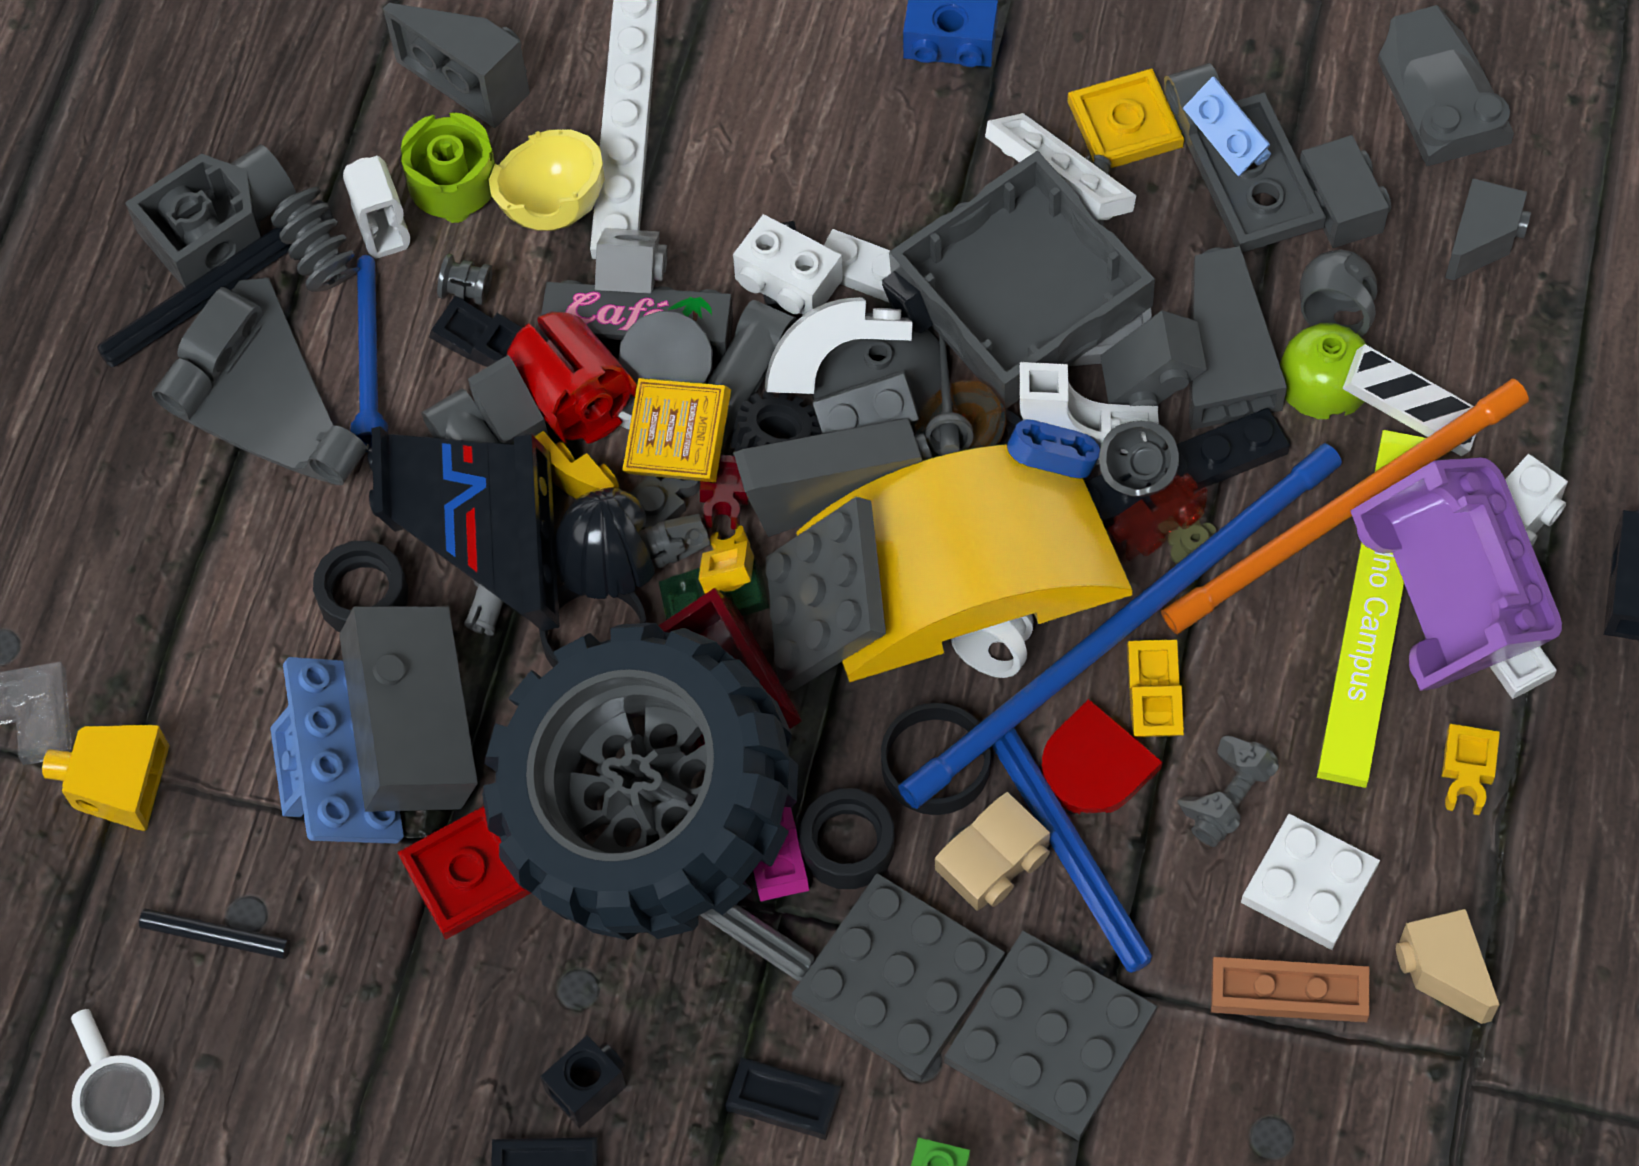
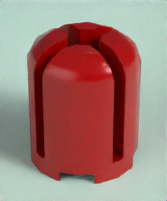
(570, 375)

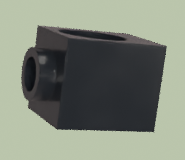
(584, 1102)

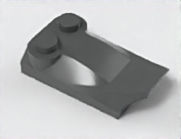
(1442, 88)

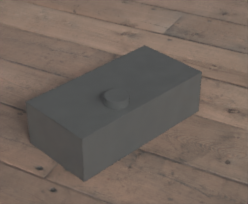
(407, 709)

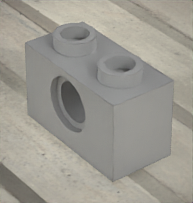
(629, 260)

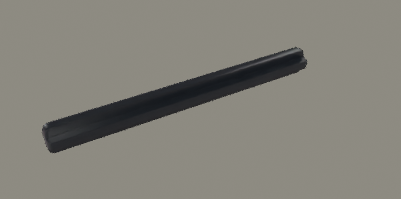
(194, 296)

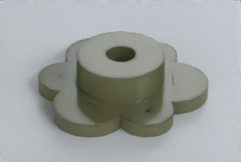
(1182, 539)

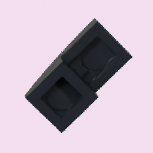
(474, 333)

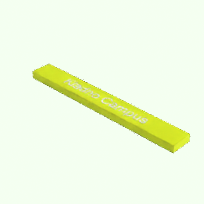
(1364, 652)

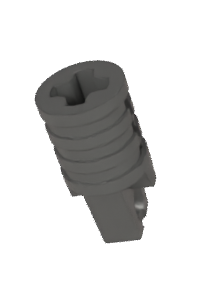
(675, 539)

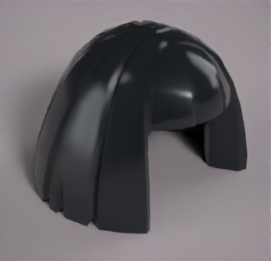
(602, 546)

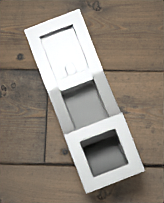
(821, 330)
(1052, 400)

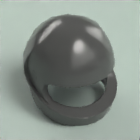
(1338, 277)

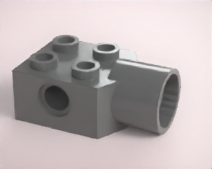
(209, 210)

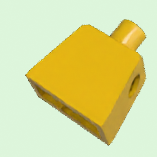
(111, 772)

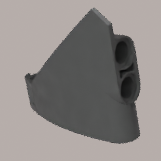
(252, 388)

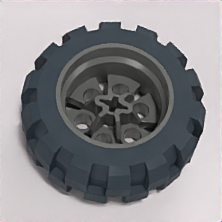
(586, 712)

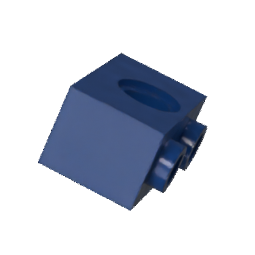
(972, 33)

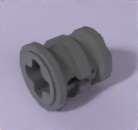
(464, 280)

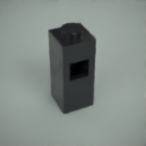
(1623, 587)

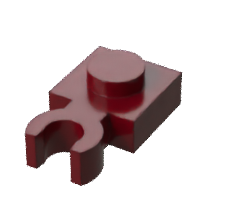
(724, 494)

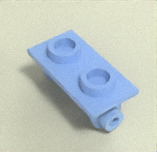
(1227, 127)

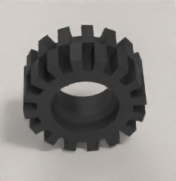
(772, 415)

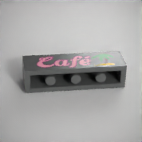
(614, 312)

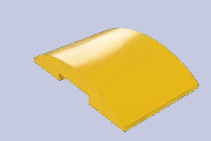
(977, 546)

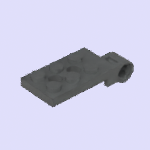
(1279, 176)

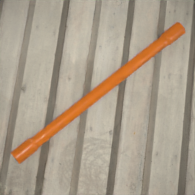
(1204, 599)

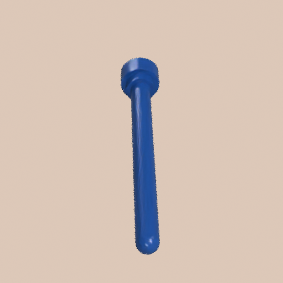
(367, 348)

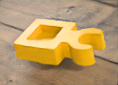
(728, 563)
(1471, 760)

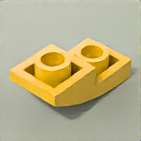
(573, 475)

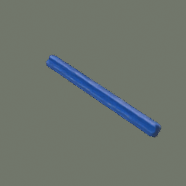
(1073, 852)

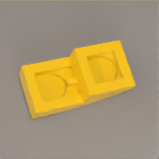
(1155, 688)

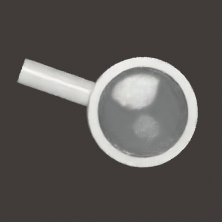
(117, 1095)

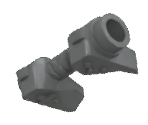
(1217, 813)

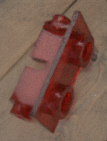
(1147, 529)

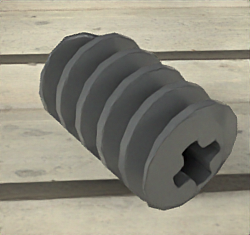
(312, 241)

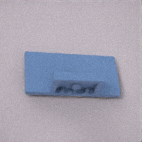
(319, 758)

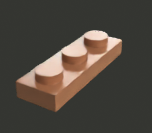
(1290, 989)

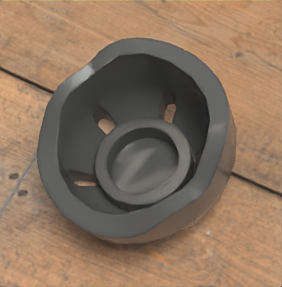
(1144, 461)

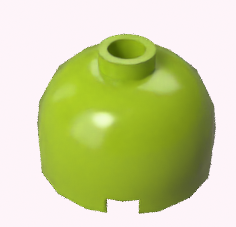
(1317, 368)

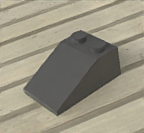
(461, 58)

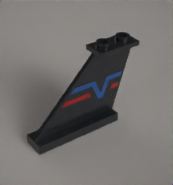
(476, 508)

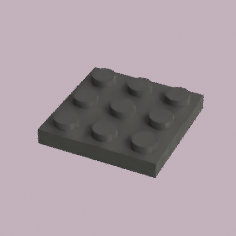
(825, 594)
(898, 977)
(1050, 1035)

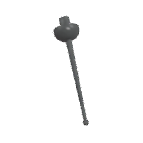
(949, 430)

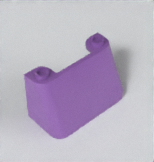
(1462, 567)

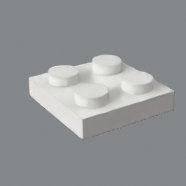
(1310, 881)

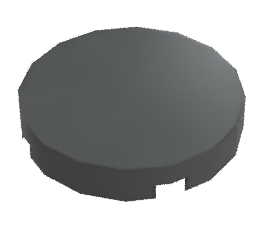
(667, 349)

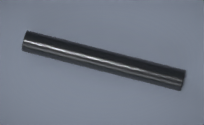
(214, 933)

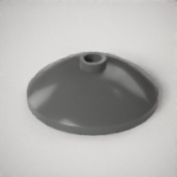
(852, 365)

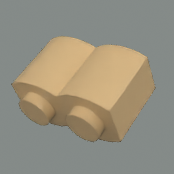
(993, 852)

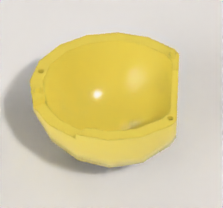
(549, 180)

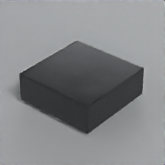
(907, 299)

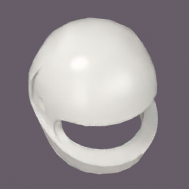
(975, 645)

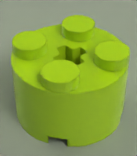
(448, 165)

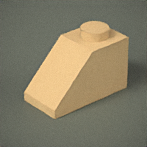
(1448, 964)

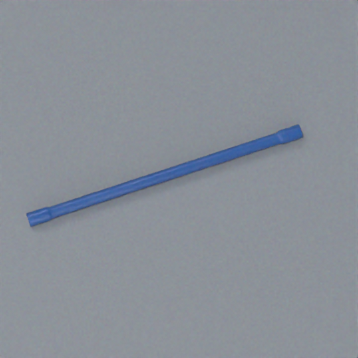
(940, 770)

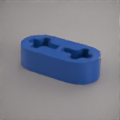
(1053, 448)

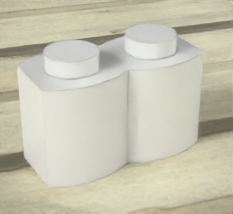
(376, 206)

